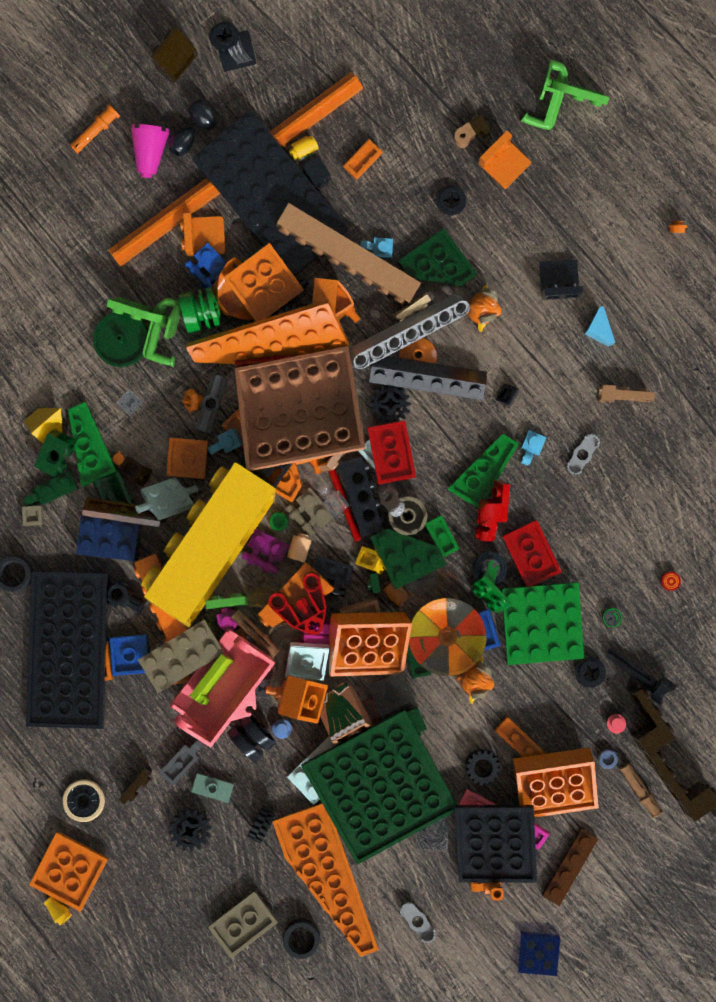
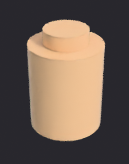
(299, 547)

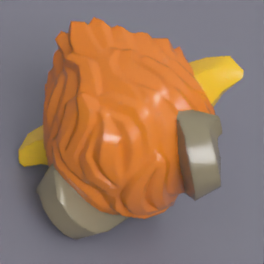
(484, 307)
(476, 681)

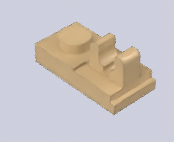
(418, 304)

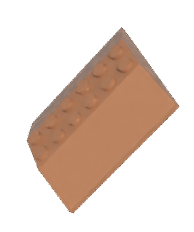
(299, 409)

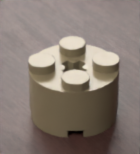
(413, 525)

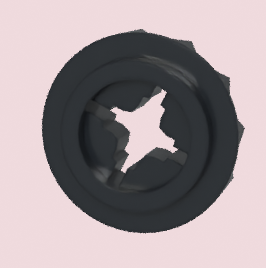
(217, 33)
(457, 194)
(598, 675)

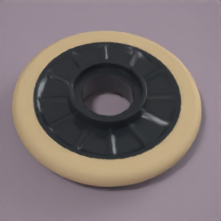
(75, 809)

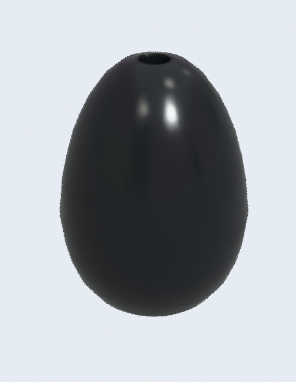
(202, 114)
(181, 141)

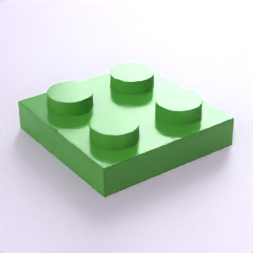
(219, 602)

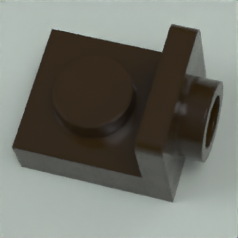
(135, 471)

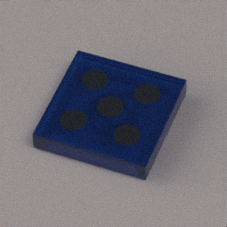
(538, 954)

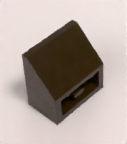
(173, 55)

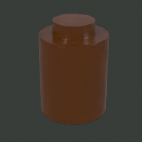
(396, 596)

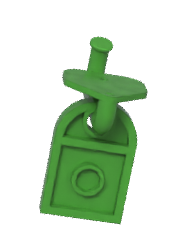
(558, 88)
(158, 320)

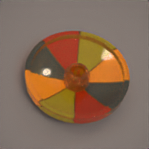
(447, 636)

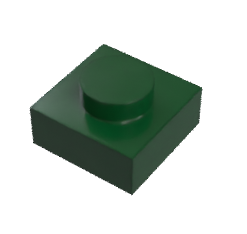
(373, 583)

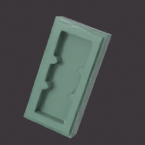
(212, 787)

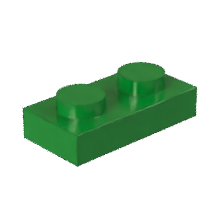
(442, 536)

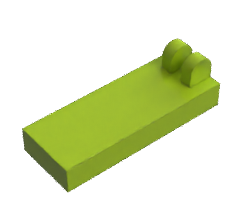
(210, 679)

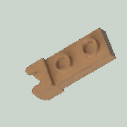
(609, 393)

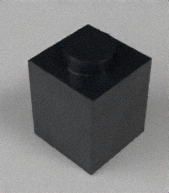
(317, 173)

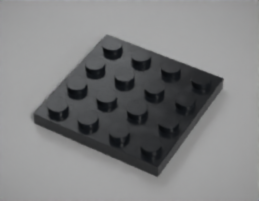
(496, 843)

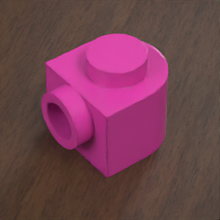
(224, 619)

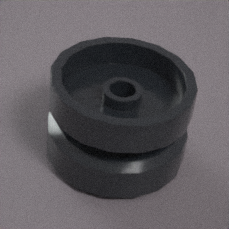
(251, 738)

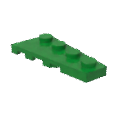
(90, 448)
(480, 476)

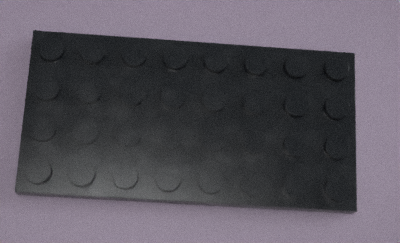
(260, 182)
(67, 650)

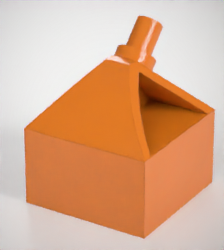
(338, 297)
(299, 698)

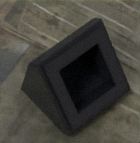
(507, 395)

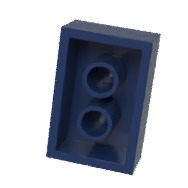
(109, 538)

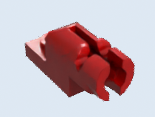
(493, 511)

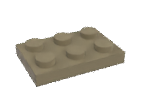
(243, 924)

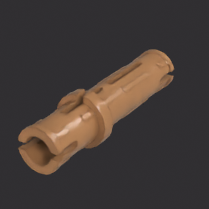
(264, 642)
(638, 786)

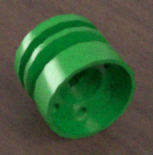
(199, 309)

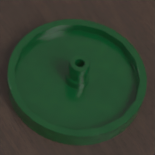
(120, 340)

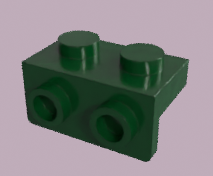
(113, 489)

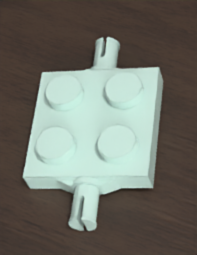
(166, 498)

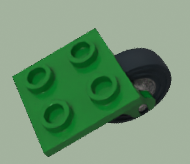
(489, 570)

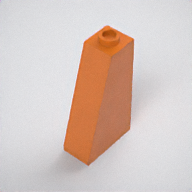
(294, 591)

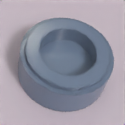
(607, 758)

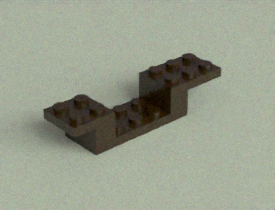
(653, 736)

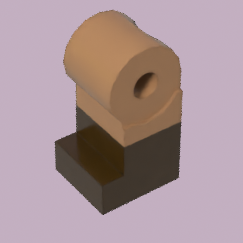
(471, 131)

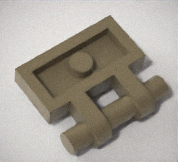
(314, 508)

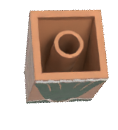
(344, 713)

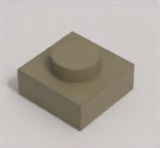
(32, 515)

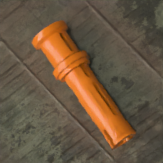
(101, 122)

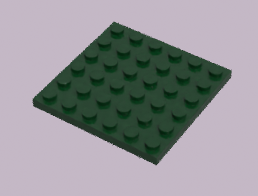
(380, 786)

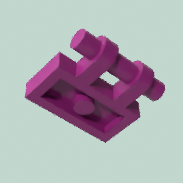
(268, 546)

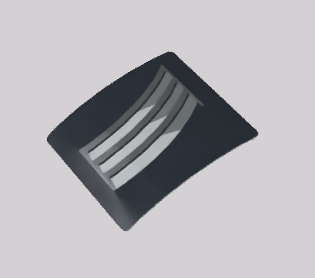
(240, 55)

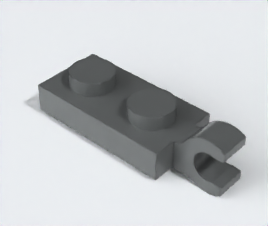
(181, 762)

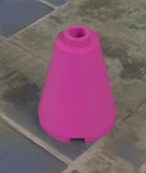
(148, 148)

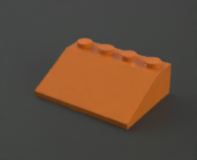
(368, 643)
(557, 782)

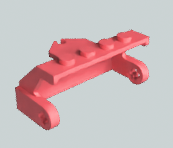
(228, 696)

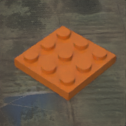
(263, 283)
(69, 871)

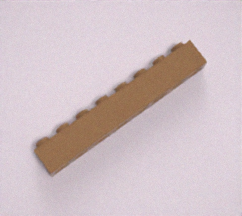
(348, 254)

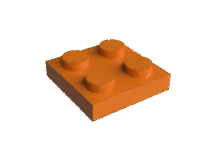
(187, 458)

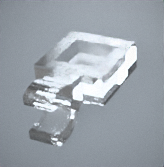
(334, 502)

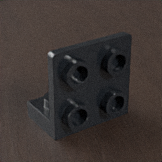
(560, 280)

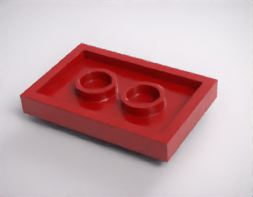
(391, 452)
(531, 554)

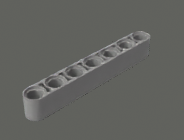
(417, 331)

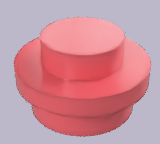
(616, 723)

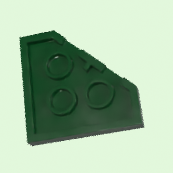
(438, 262)
(405, 557)

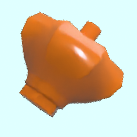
(192, 400)

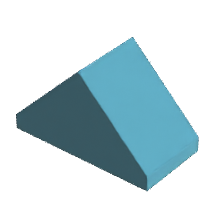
(600, 328)

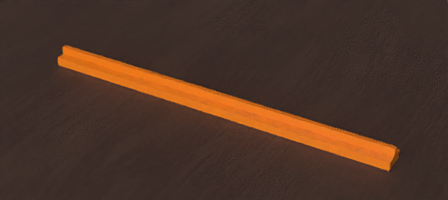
(205, 191)

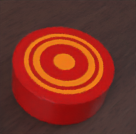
(670, 581)

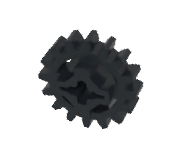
(390, 412)
(192, 836)

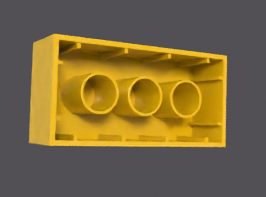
(210, 545)

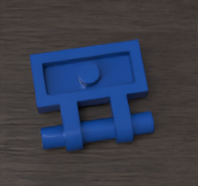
(211, 261)

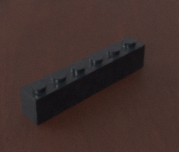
(429, 377)

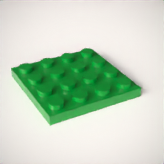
(543, 623)

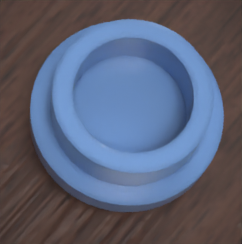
(282, 728)

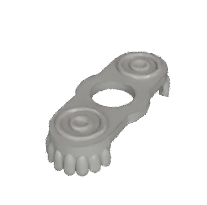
(589, 444)
(394, 506)
(425, 931)

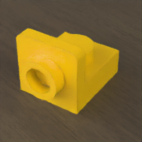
(369, 559)

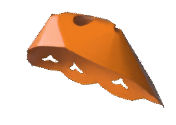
(226, 298)

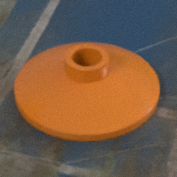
(423, 346)

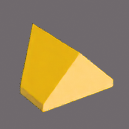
(44, 421)

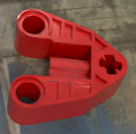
(289, 614)

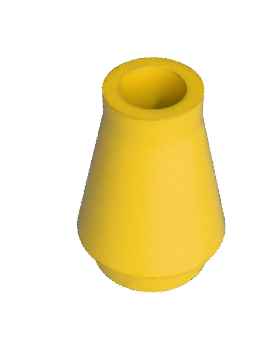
(57, 910)

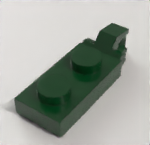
(52, 490)

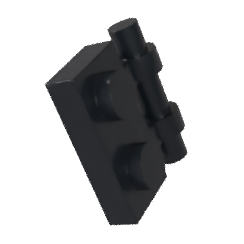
(334, 571)

